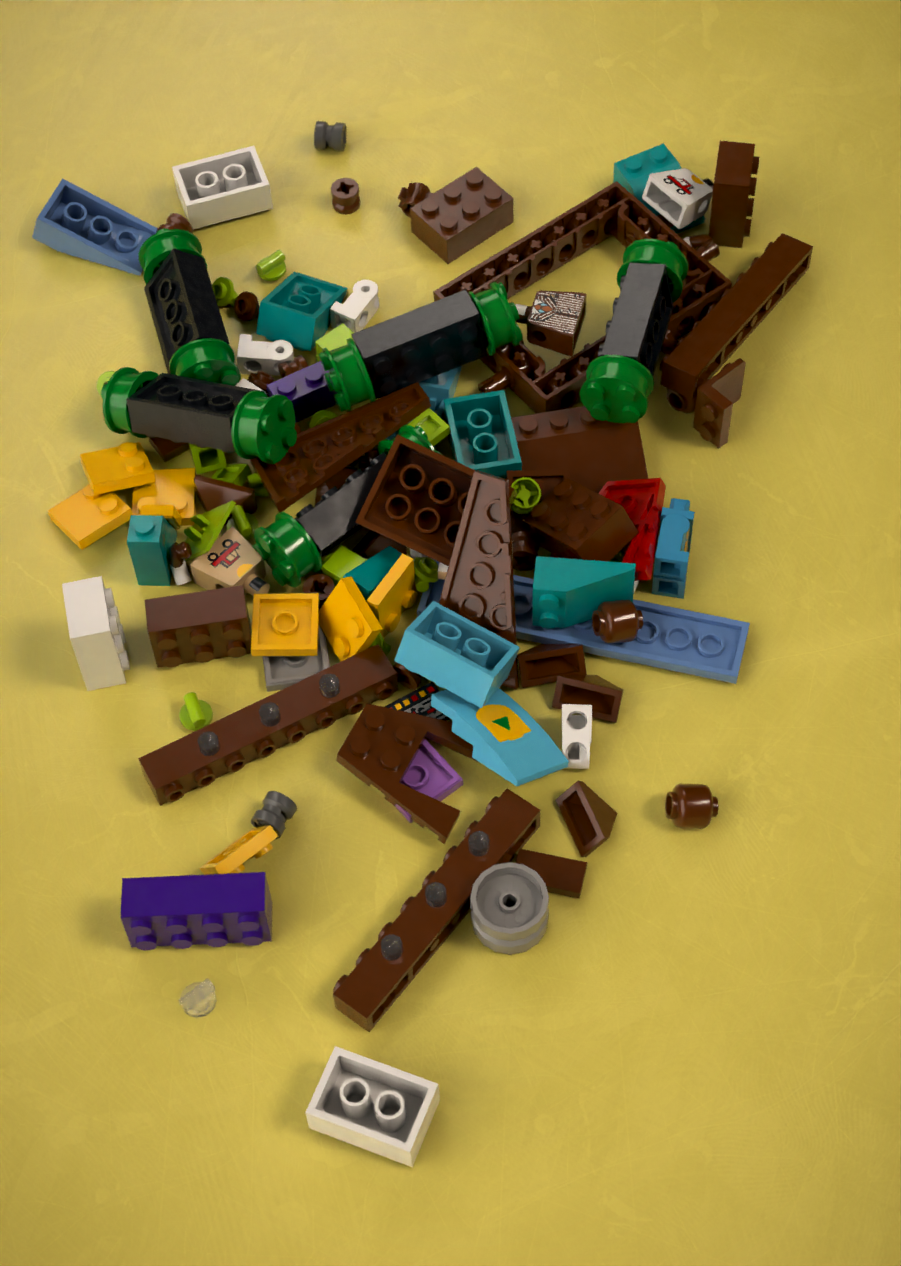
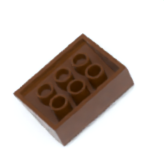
(586, 446)
(419, 499)

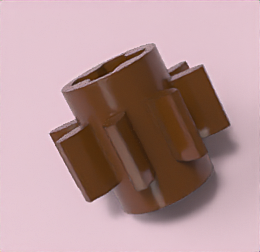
(414, 194)

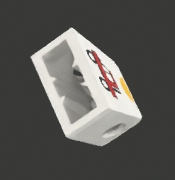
(678, 195)

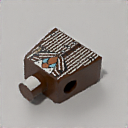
(554, 320)

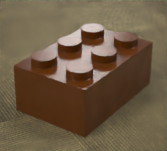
(732, 192)
(462, 215)
(580, 523)
(199, 626)

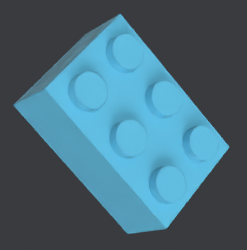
(456, 654)

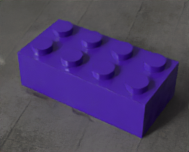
(197, 910)

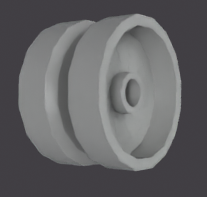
(509, 908)

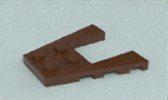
(382, 751)

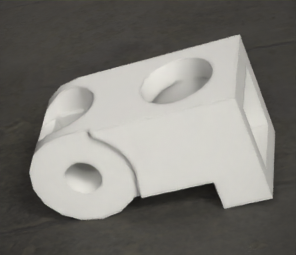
(357, 308)
(262, 356)
(576, 735)

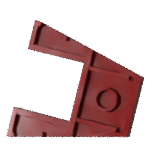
(643, 504)

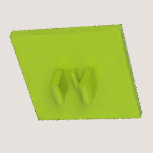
(206, 529)

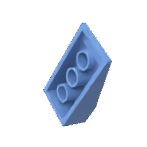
(91, 229)

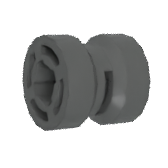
(330, 136)
(275, 812)

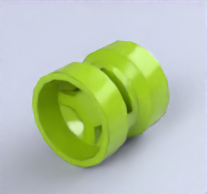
(528, 492)

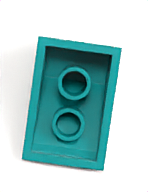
(635, 171)
(298, 310)
(572, 589)

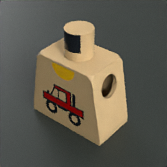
(231, 564)

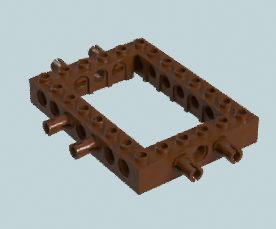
(603, 215)

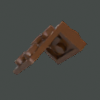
(716, 401)

